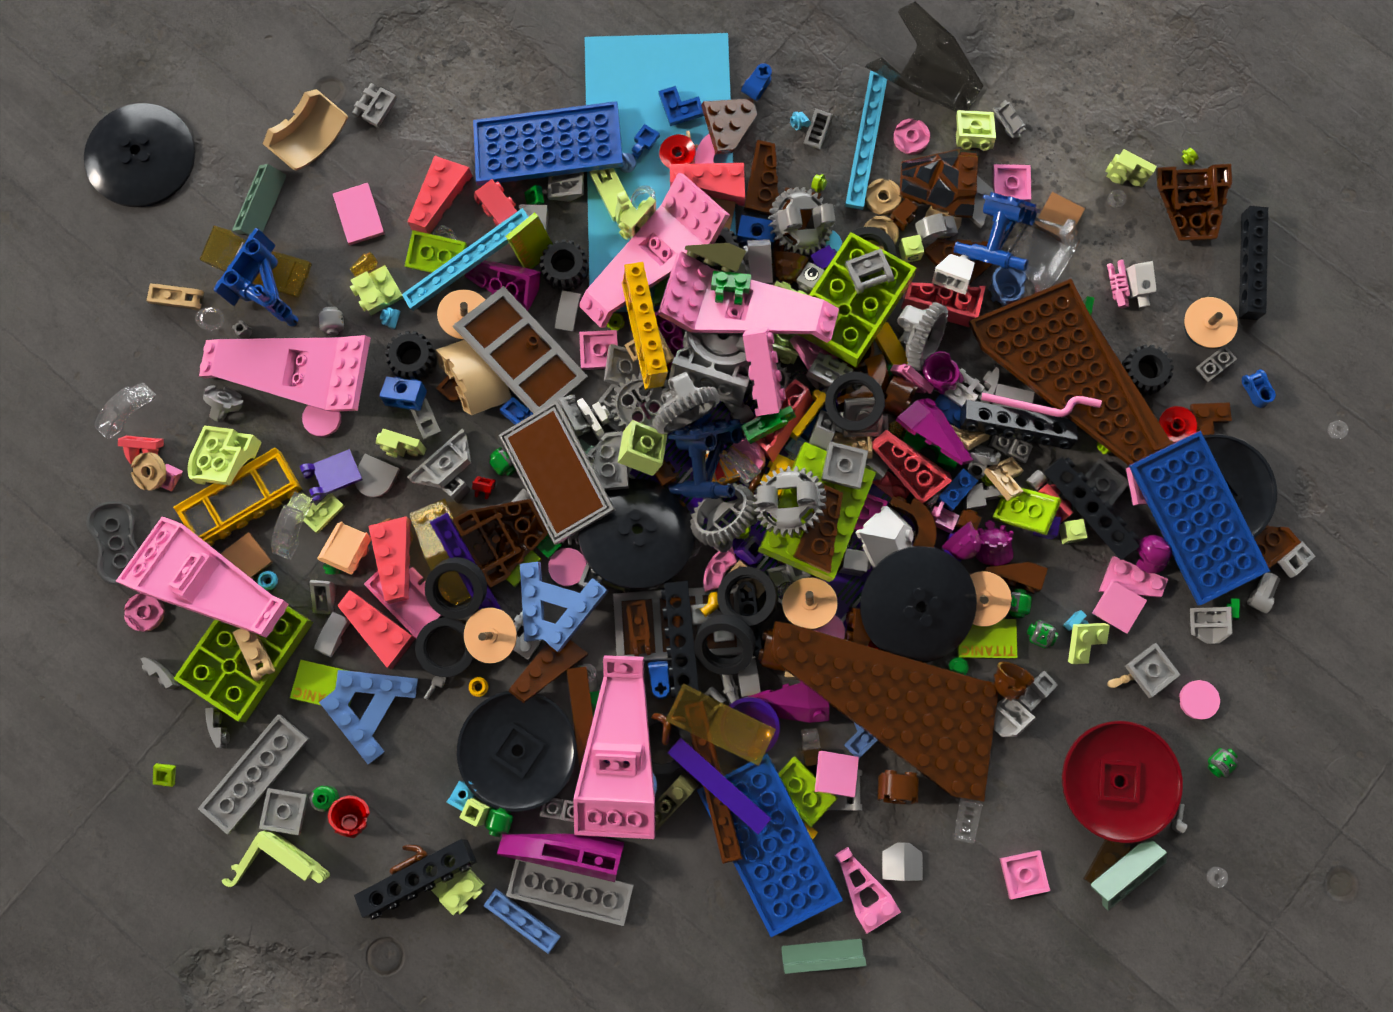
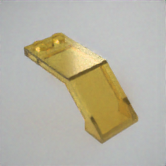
(288, 274)
(450, 582)
(720, 724)

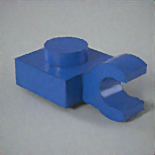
(645, 139)

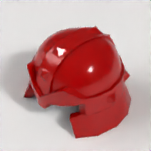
(348, 816)

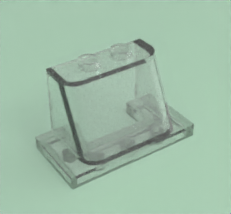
(1047, 250)

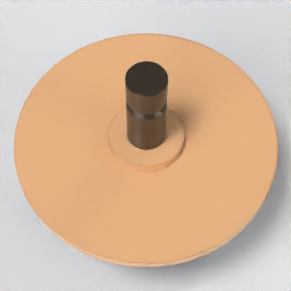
(455, 307)
(1210, 322)
(992, 598)
(809, 603)
(490, 635)

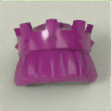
(942, 372)
(995, 545)

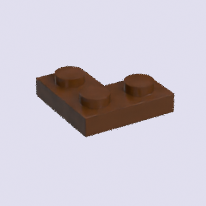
(1210, 413)

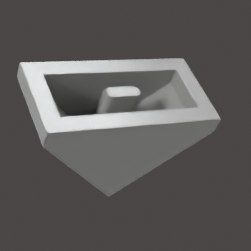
(540, 210)
(456, 489)
(323, 596)

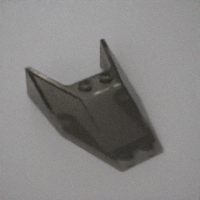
(937, 66)

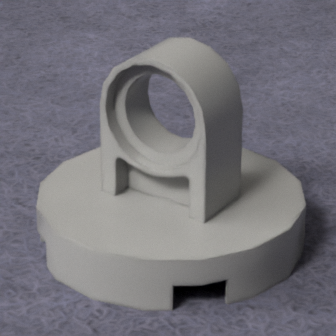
(222, 401)
(982, 457)

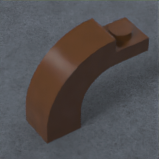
(879, 371)
(921, 518)

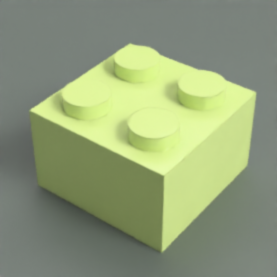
(642, 448)

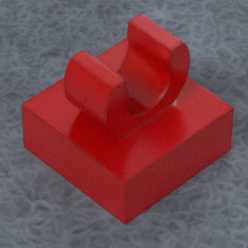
(483, 484)

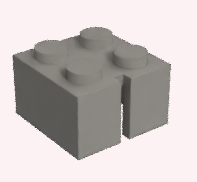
(759, 259)

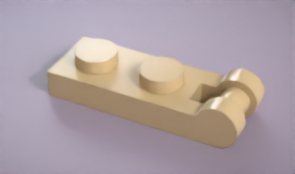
(174, 296)
(254, 653)

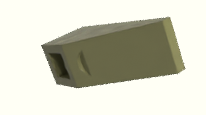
(723, 254)
(673, 798)

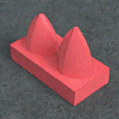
(132, 445)
(892, 486)
(1065, 506)

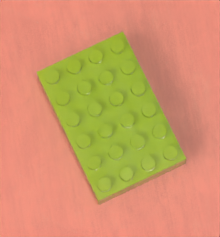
(860, 314)
(783, 548)
(221, 674)

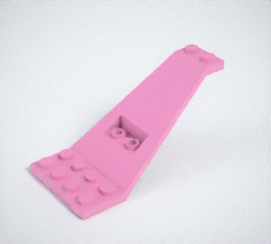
(682, 219)
(693, 307)
(305, 370)
(194, 576)
(617, 796)

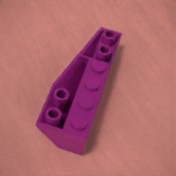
(568, 852)

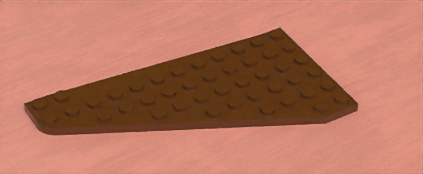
(1063, 355)
(915, 709)

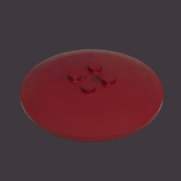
(1149, 789)

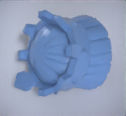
(1007, 285)

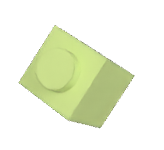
(911, 248)
(1072, 531)
(475, 812)

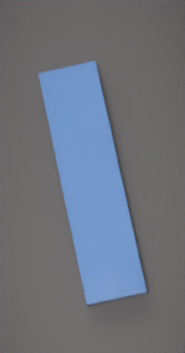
(522, 921)

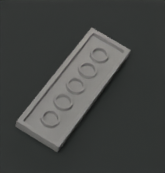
(253, 774)
(570, 892)

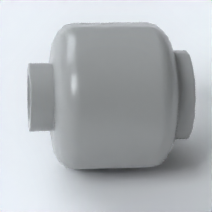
(331, 321)

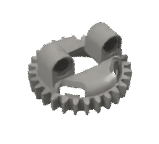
(790, 221)
(917, 327)
(678, 402)
(715, 510)
(789, 519)

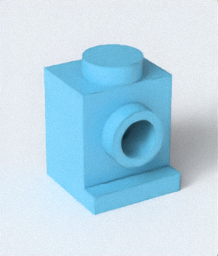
(455, 799)

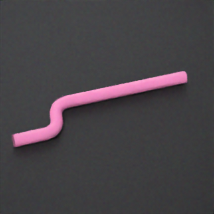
(1042, 409)

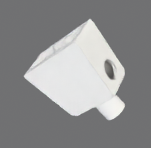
(954, 273)
(1141, 282)

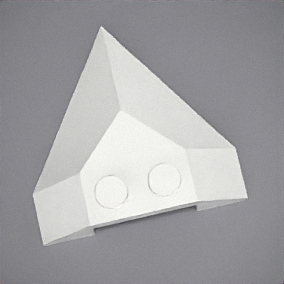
(885, 534)

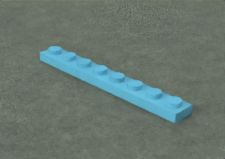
(866, 141)
(462, 262)

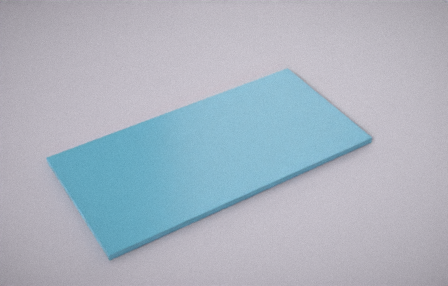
(632, 74)

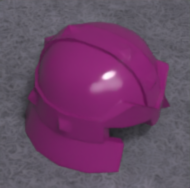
(964, 543)
(1155, 554)

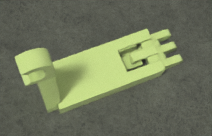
(611, 192)
(283, 852)

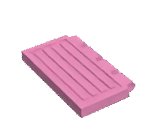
(412, 613)

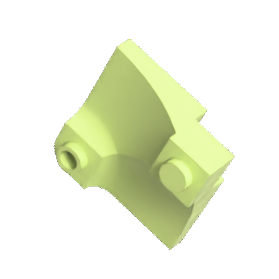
(220, 455)

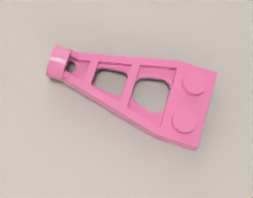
(878, 912)

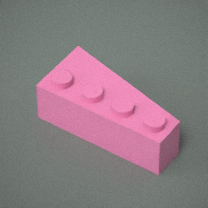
(764, 371)

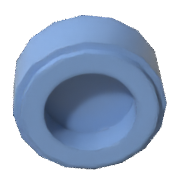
(628, 162)

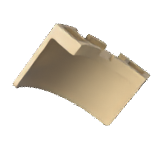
(307, 132)
(477, 383)

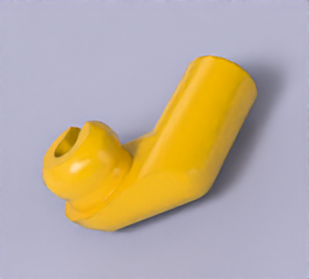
(711, 606)

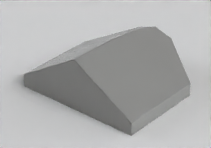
(566, 186)
(1211, 624)
(1011, 718)
(902, 863)

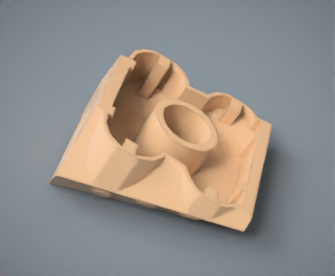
(345, 548)

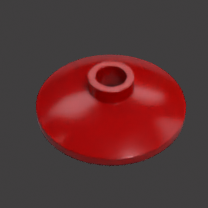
(677, 144)
(1183, 418)

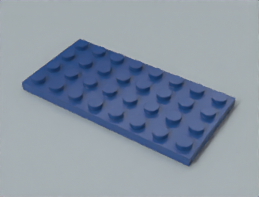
(547, 143)
(1199, 518)
(781, 862)

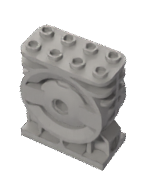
(715, 364)

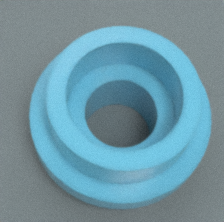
(262, 580)

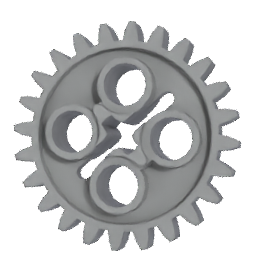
(626, 413)

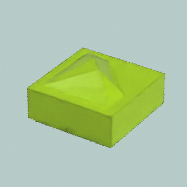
(164, 775)

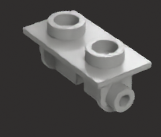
(1013, 126)

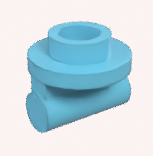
(799, 120)
(390, 317)

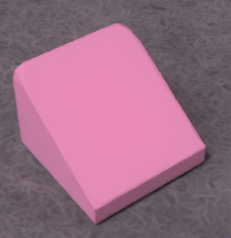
(172, 477)

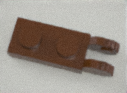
(638, 625)

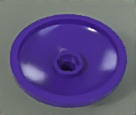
(760, 711)

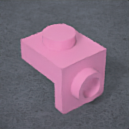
(944, 518)

